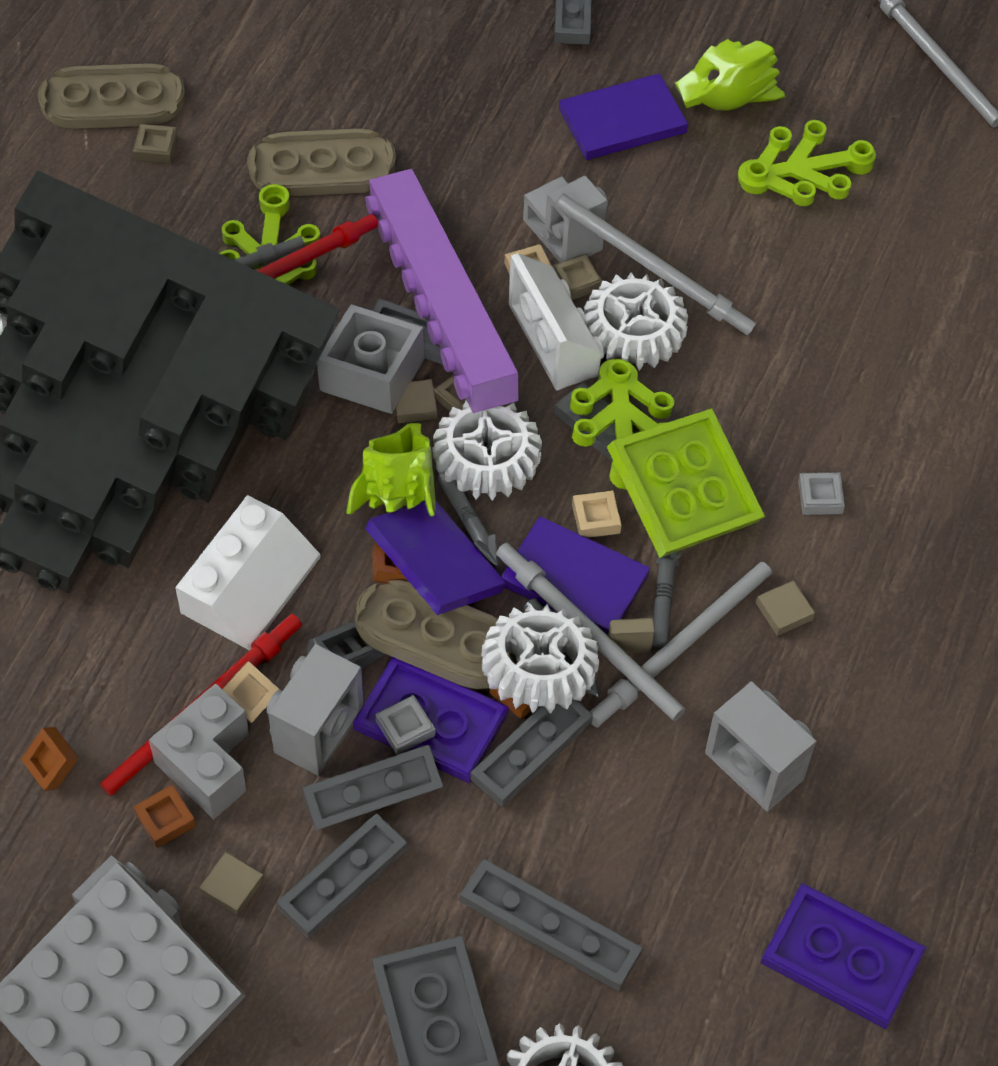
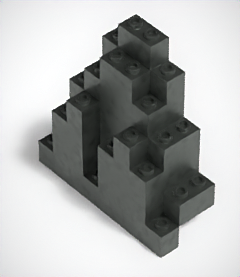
(130, 375)

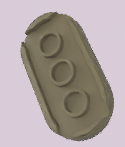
(111, 96)
(321, 161)
(405, 627)

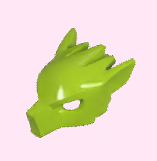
(743, 77)
(396, 477)

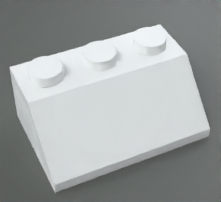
(553, 322)
(246, 573)

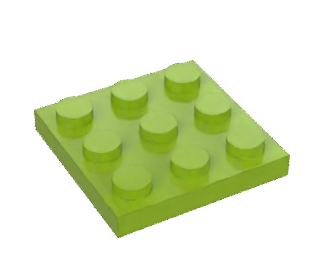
(685, 482)

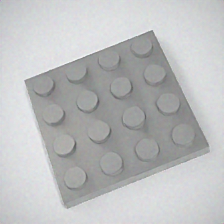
(116, 984)

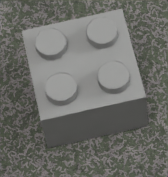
(371, 358)
(315, 708)
(760, 745)

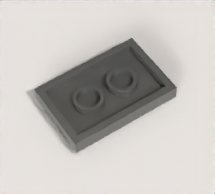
(434, 1006)

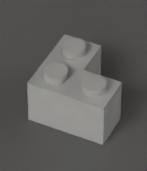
(556, 229)
(196, 750)

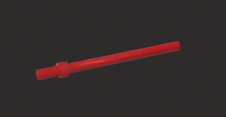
(342, 236)
(263, 649)

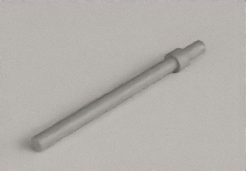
(896, 10)
(717, 306)
(533, 578)
(625, 692)

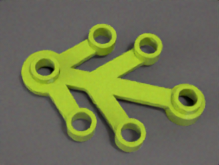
(761, 174)
(274, 204)
(619, 380)

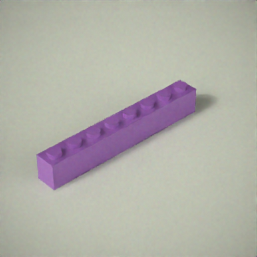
(442, 292)

